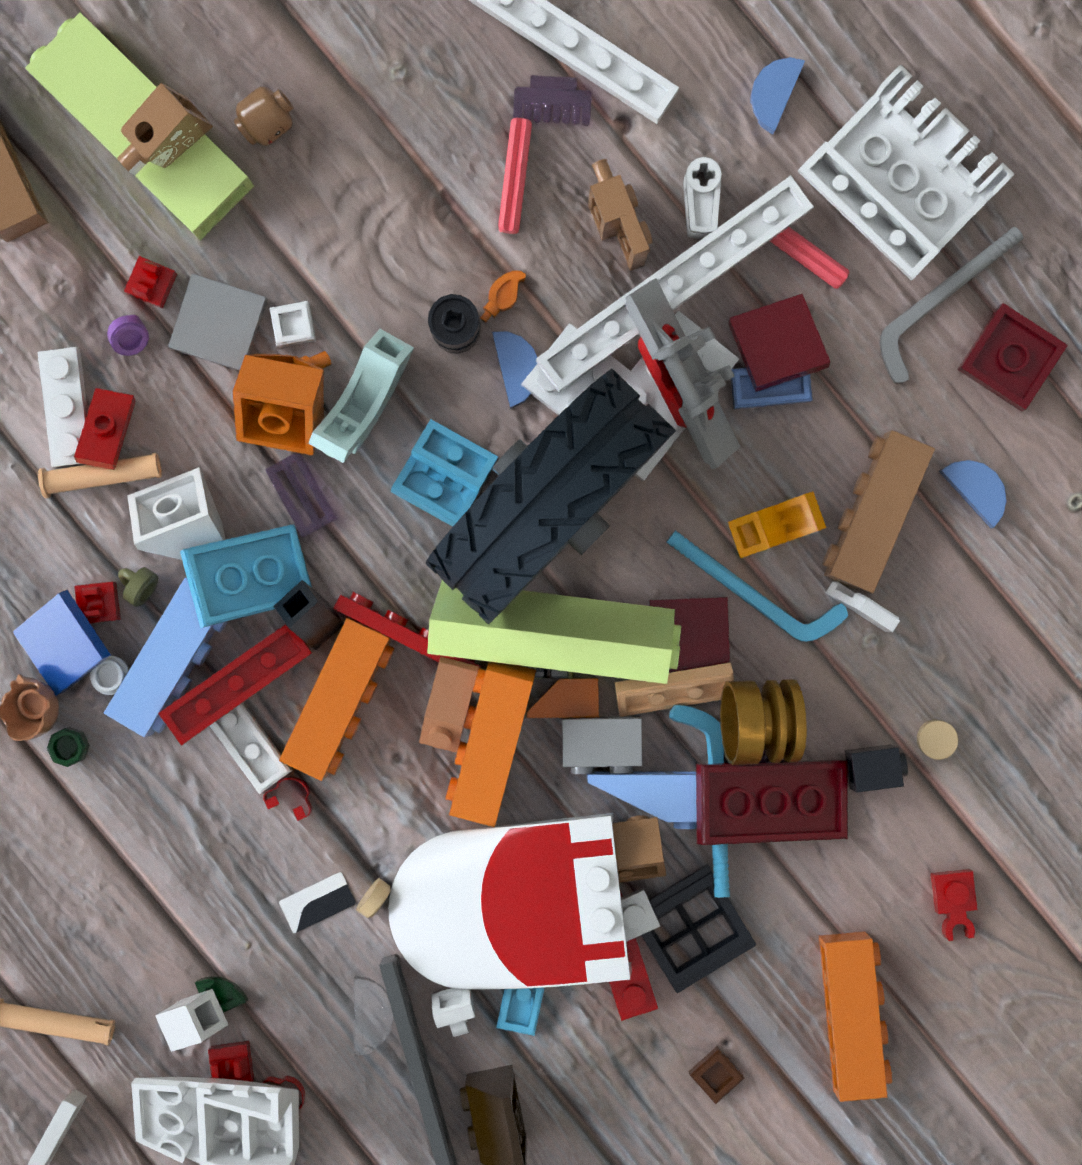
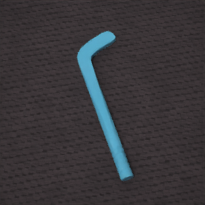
(799, 631)
(711, 728)

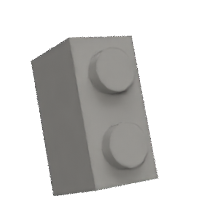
(602, 743)

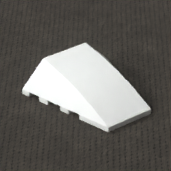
(217, 1120)

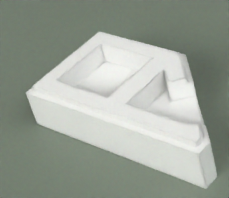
(864, 607)

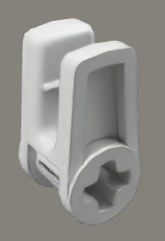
(702, 201)

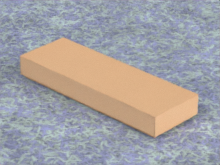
(682, 688)

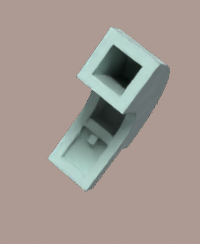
(364, 397)

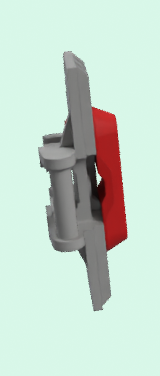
(681, 374)

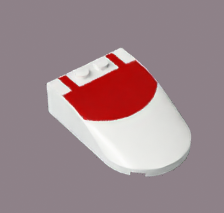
(513, 906)

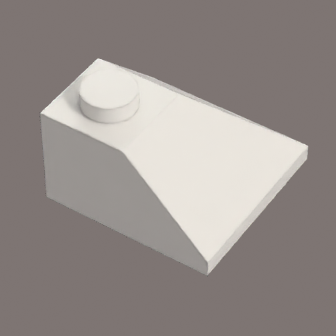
(175, 515)

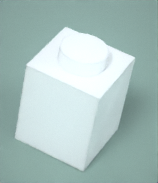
(191, 1020)

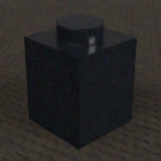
(308, 615)
(876, 768)

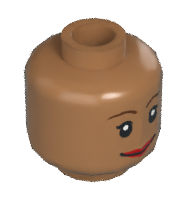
(264, 116)

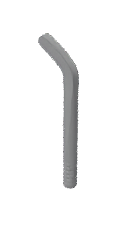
(889, 336)

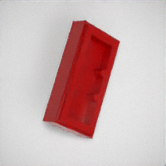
(104, 429)

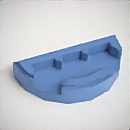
(773, 89)
(516, 362)
(979, 488)

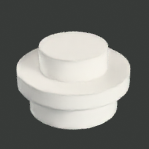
(109, 675)

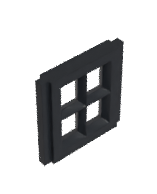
(710, 958)

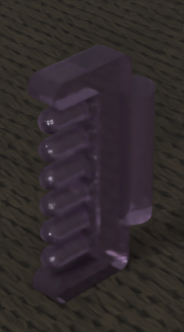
(555, 92)

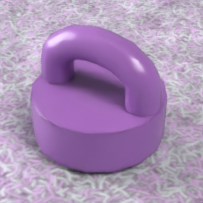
(128, 335)

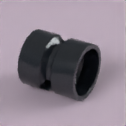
(454, 323)

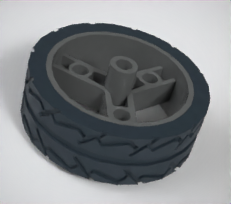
(549, 495)

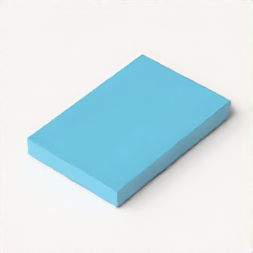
(243, 574)

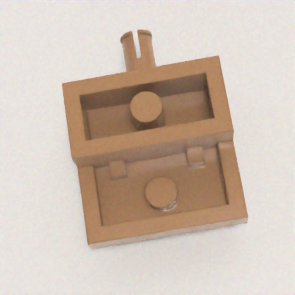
(615, 215)

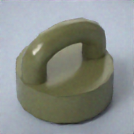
(138, 585)

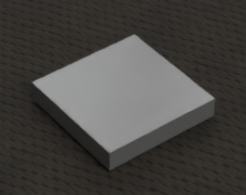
(217, 322)

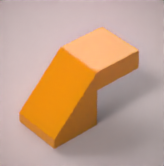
(777, 524)

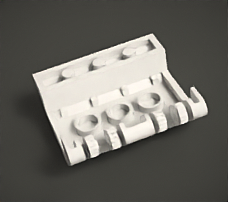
(903, 177)

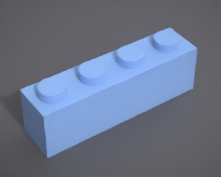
(163, 666)

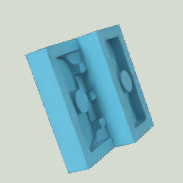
(444, 473)

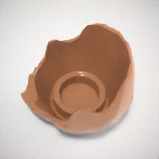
(29, 709)

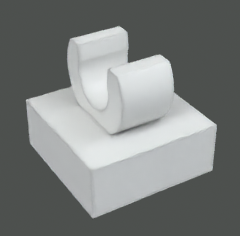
(454, 1009)

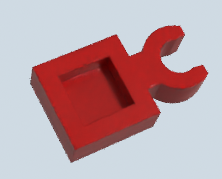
(954, 896)

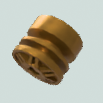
(763, 721)

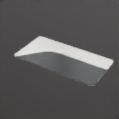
(317, 902)

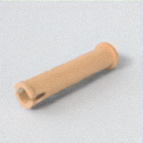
(91, 476)
(56, 1023)

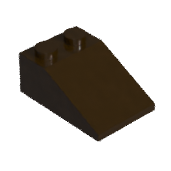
(496, 1116)

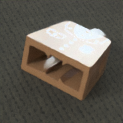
(161, 129)

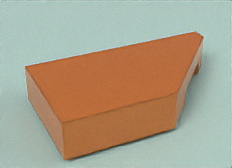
(568, 700)

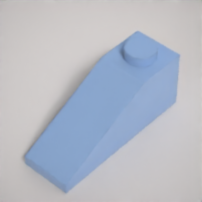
(659, 793)

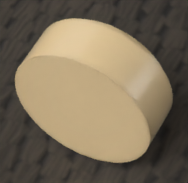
(937, 739)
(374, 898)

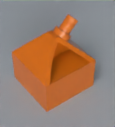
(280, 400)

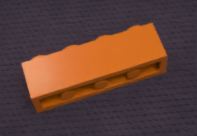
(336, 700)
(491, 742)
(854, 1017)

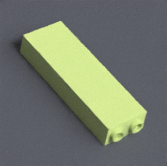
(103, 94)
(560, 635)

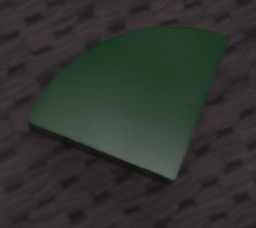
(227, 992)

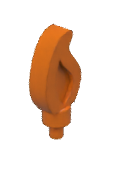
(503, 294)

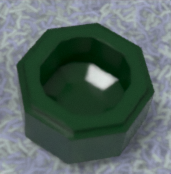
(68, 746)

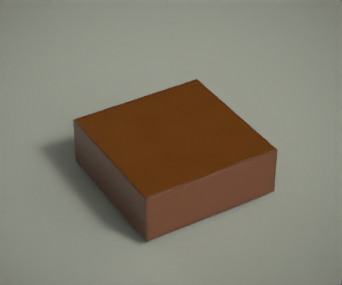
(716, 1074)

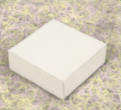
(292, 324)

